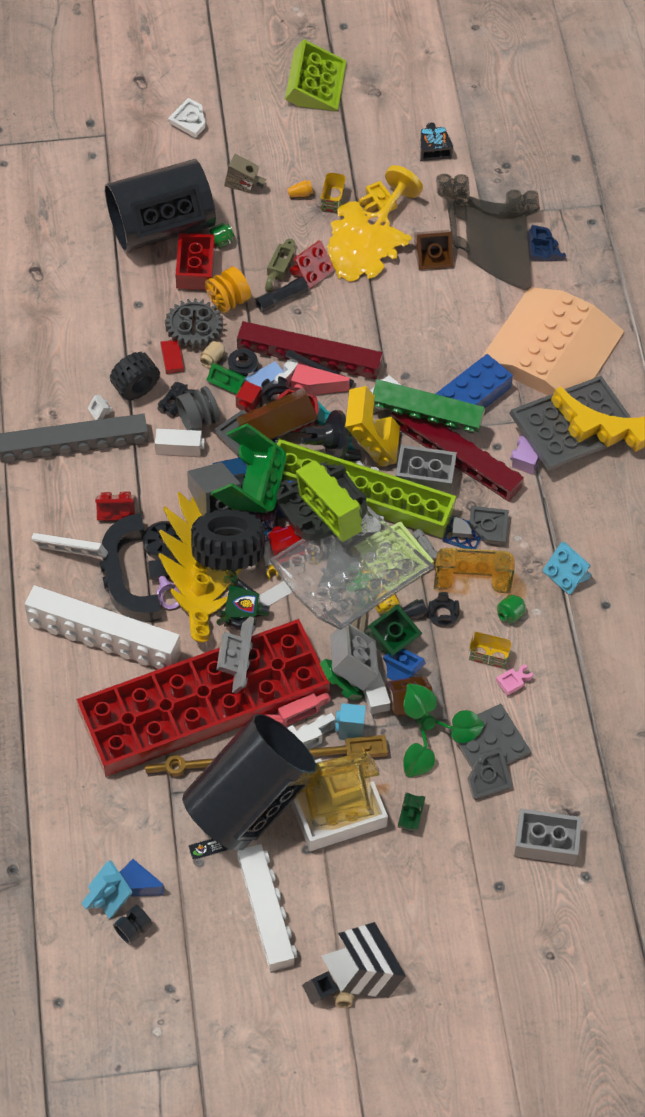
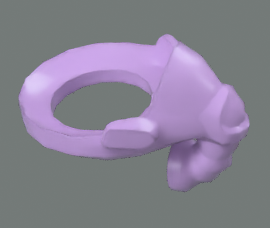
(163, 586)

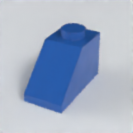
(141, 881)

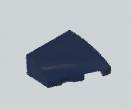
(543, 245)

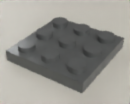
(496, 732)

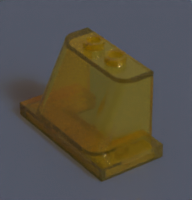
(341, 789)

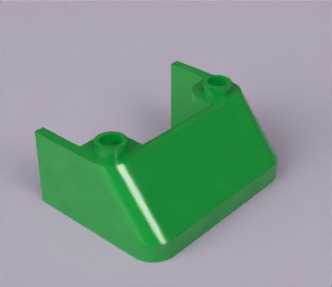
(262, 476)

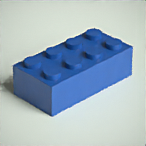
(479, 383)

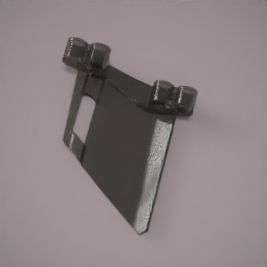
(494, 231)

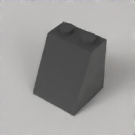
(204, 481)

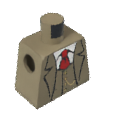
(243, 175)

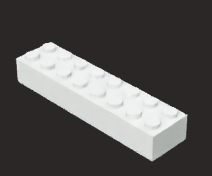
(102, 628)

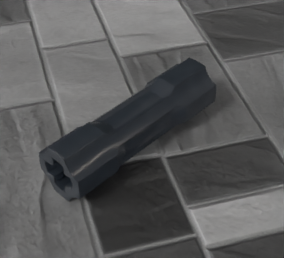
(270, 299)

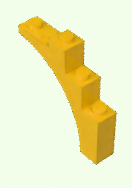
(588, 422)

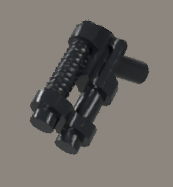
(176, 390)

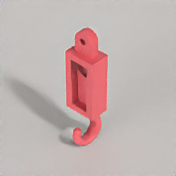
(300, 709)

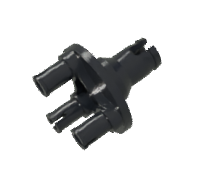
(333, 437)

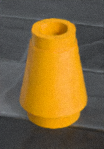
(301, 189)

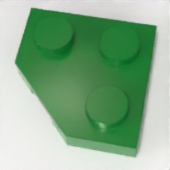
(348, 690)

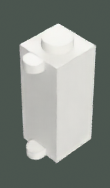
(179, 442)

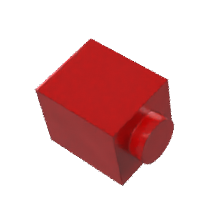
(248, 397)

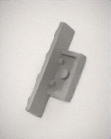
(235, 653)

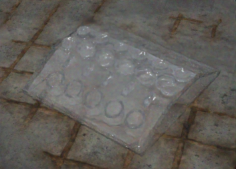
(351, 576)

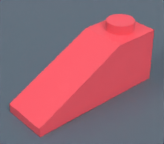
(318, 381)

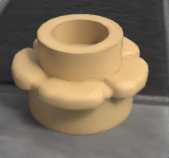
(343, 1000)

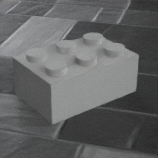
(427, 467)
(354, 656)
(548, 836)

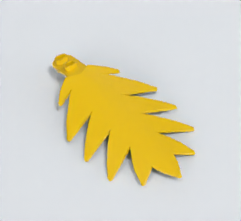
(195, 582)

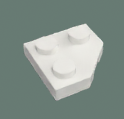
(189, 118)

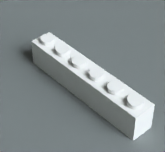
(266, 909)

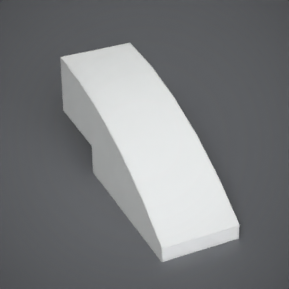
(377, 696)

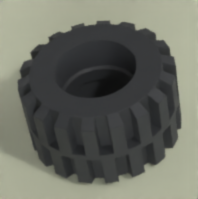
(134, 375)

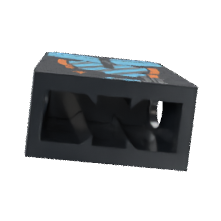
(435, 143)

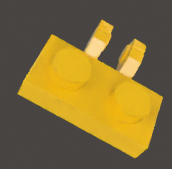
(378, 194)

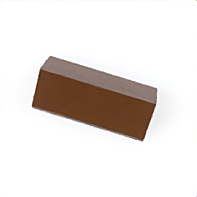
(281, 415)

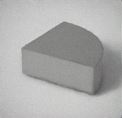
(461, 528)

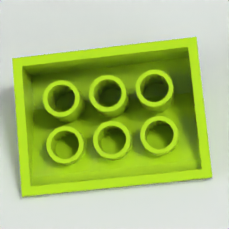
(315, 77)

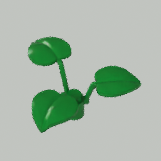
(417, 705)

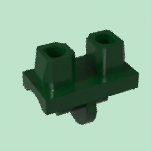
(411, 812)

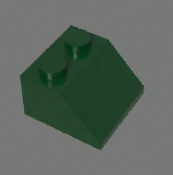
(393, 631)

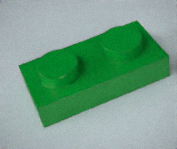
(225, 378)

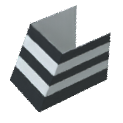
(365, 964)

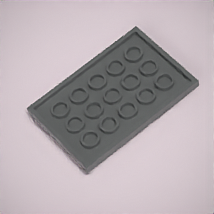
(548, 429)

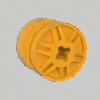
(228, 289)

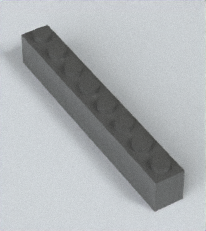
(73, 437)

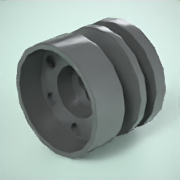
(199, 409)

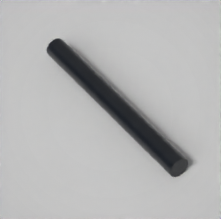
(305, 361)

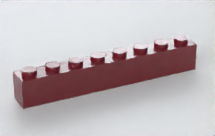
(329, 353)
(469, 458)

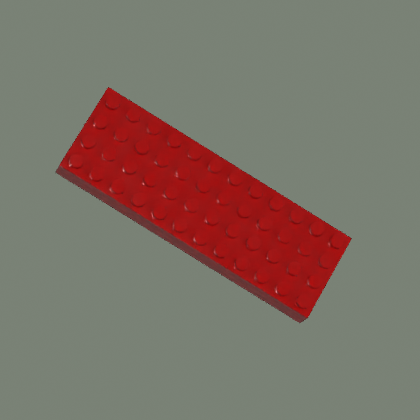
(196, 700)

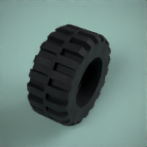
(228, 540)

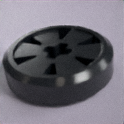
(152, 539)

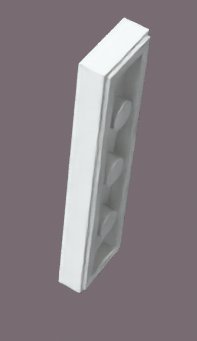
(69, 545)

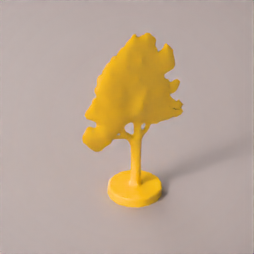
(359, 245)

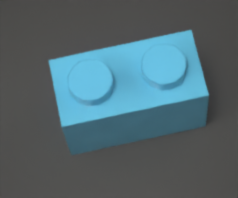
(350, 721)

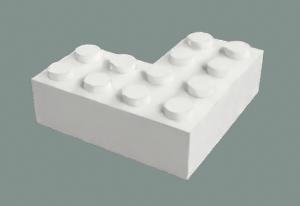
(327, 835)

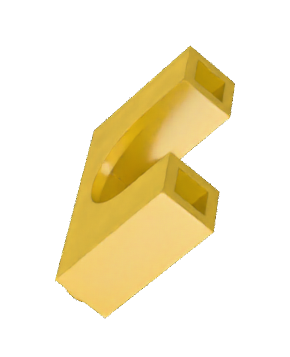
(378, 439)

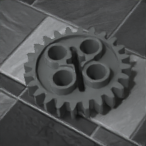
(180, 323)

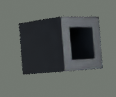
(320, 987)

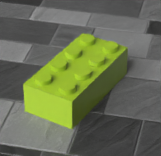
(329, 500)

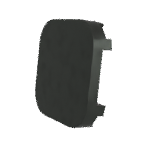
(302, 517)

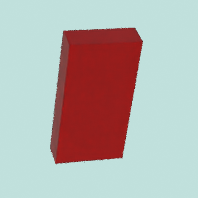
(172, 356)

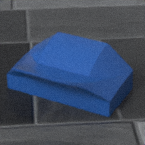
(403, 664)

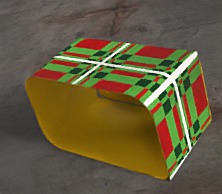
(332, 180)
(486, 641)

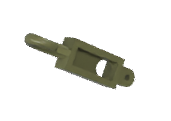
(278, 266)

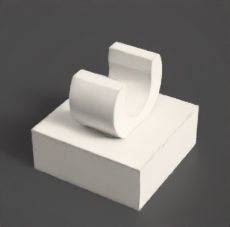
(99, 407)

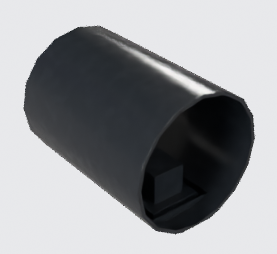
(160, 204)
(249, 783)

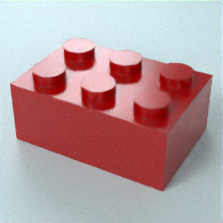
(194, 260)

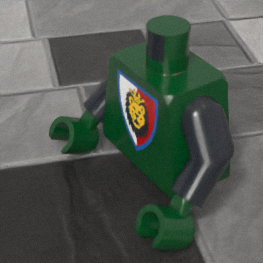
(240, 604)

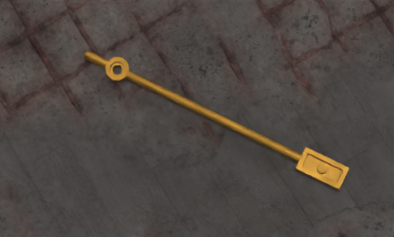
(373, 744)

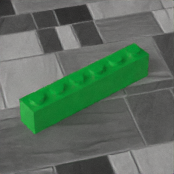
(428, 406)

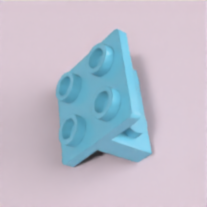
(567, 568)
(107, 890)

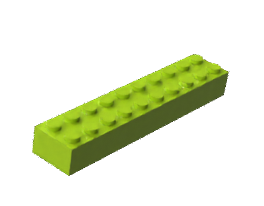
(385, 494)

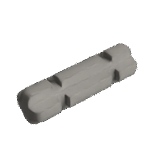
(425, 543)

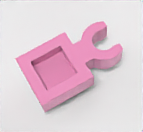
(513, 681)

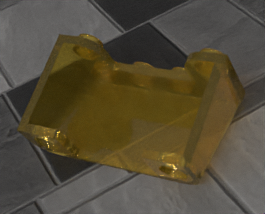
(492, 563)

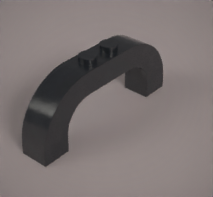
(129, 605)

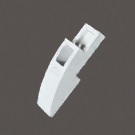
(312, 734)

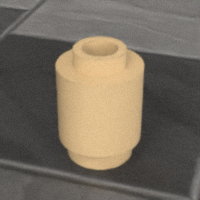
(212, 354)

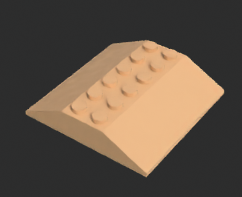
(554, 340)

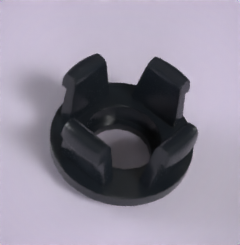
(243, 369)
(270, 390)
(443, 601)

